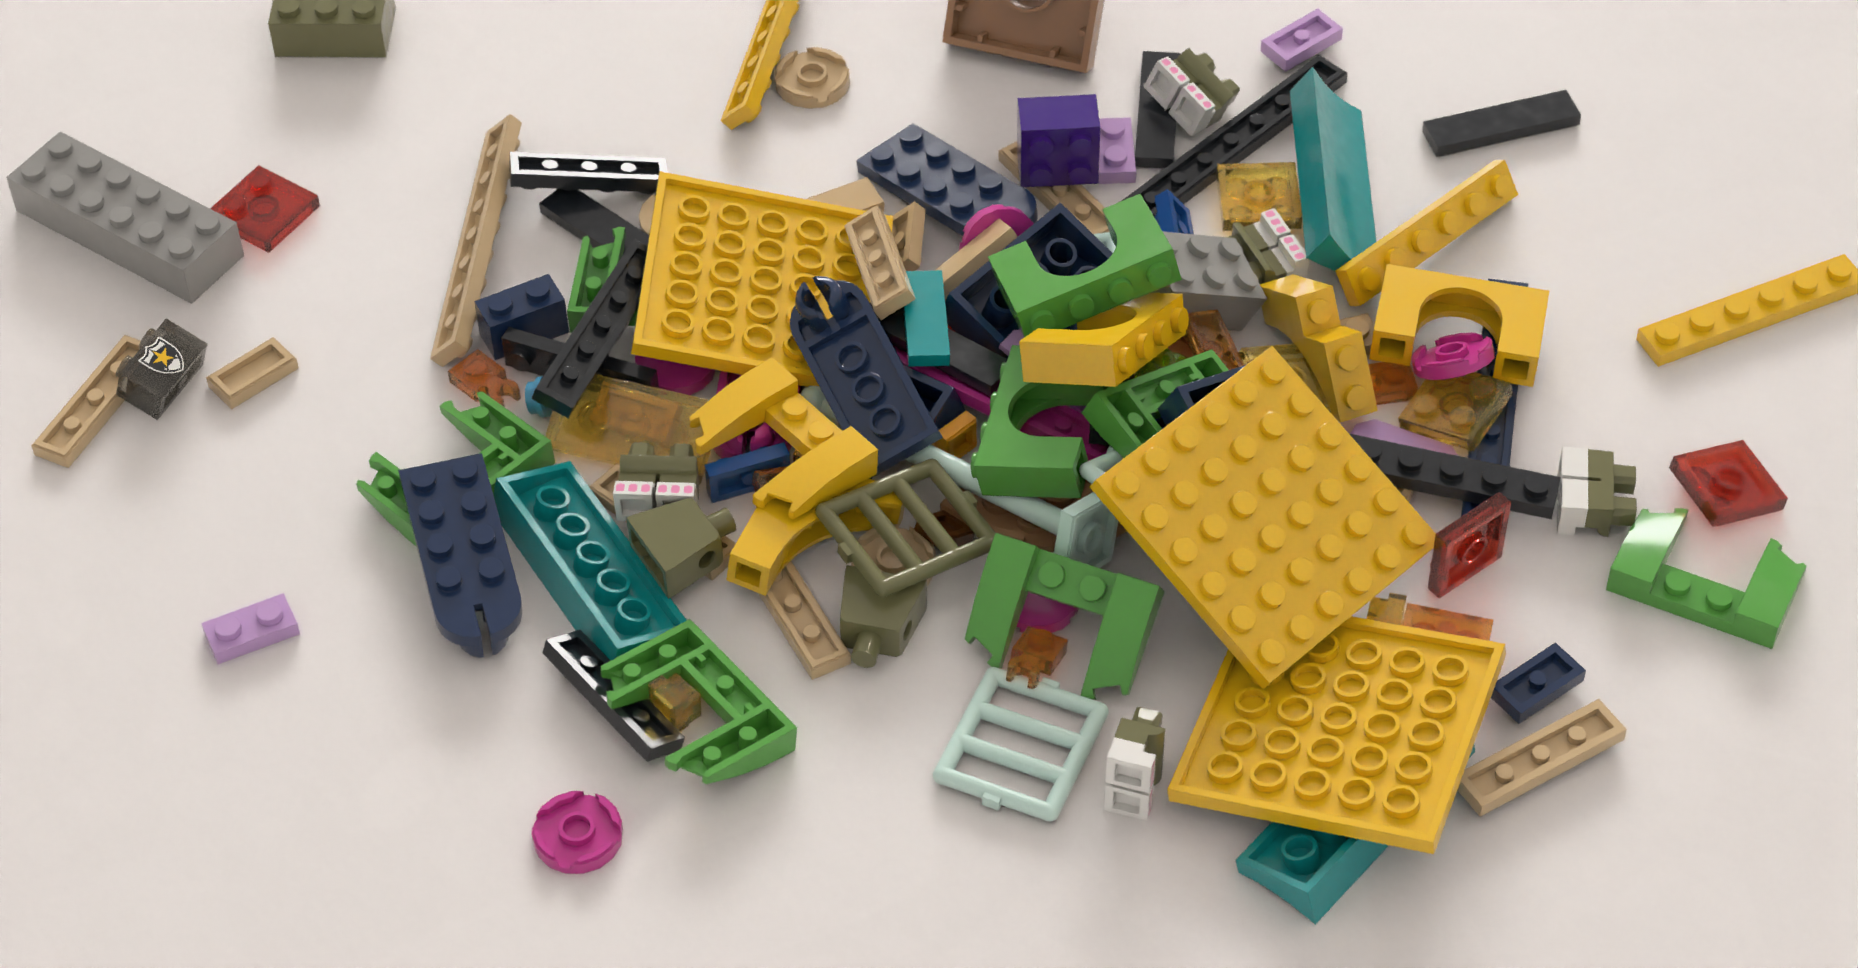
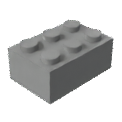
(1215, 278)

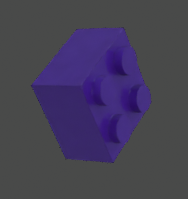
(1058, 140)

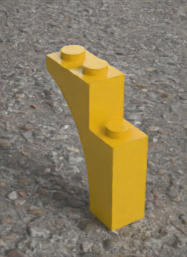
(1336, 354)
(774, 539)

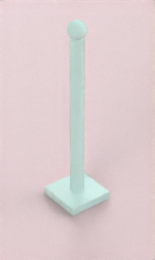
(1083, 529)

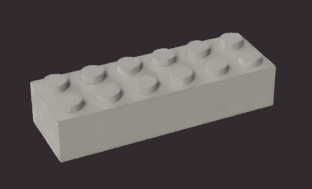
(126, 216)

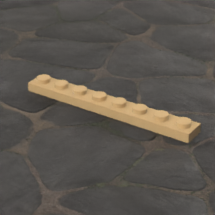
(476, 242)

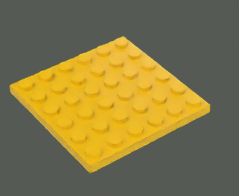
(729, 272)
(1265, 515)
(1349, 738)

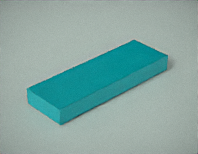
(927, 321)

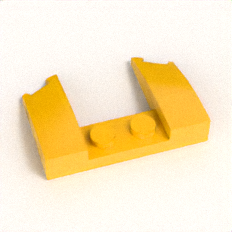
(769, 394)

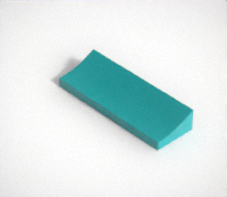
(1331, 174)
(583, 558)
(1307, 865)

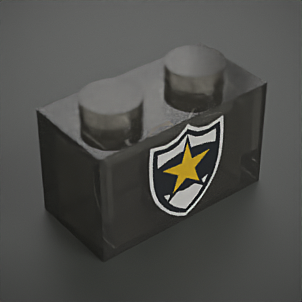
(160, 368)

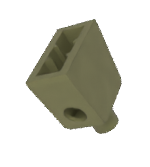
(679, 542)
(877, 623)

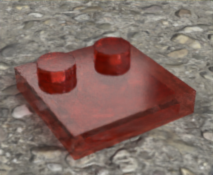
(266, 207)
(1728, 483)
(1468, 545)

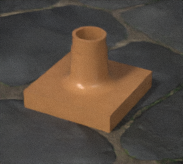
(1030, 30)

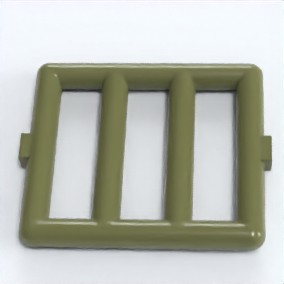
(916, 570)

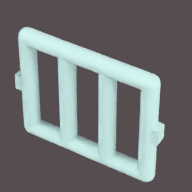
(1062, 777)

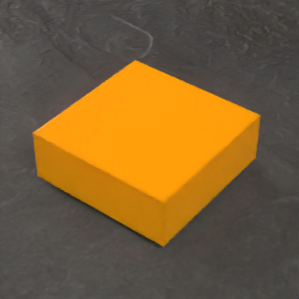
(959, 435)

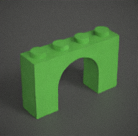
(1049, 301)
(1024, 463)

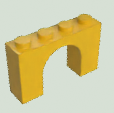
(1507, 311)
(1107, 345)

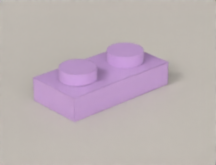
(1301, 39)
(1116, 151)
(250, 628)

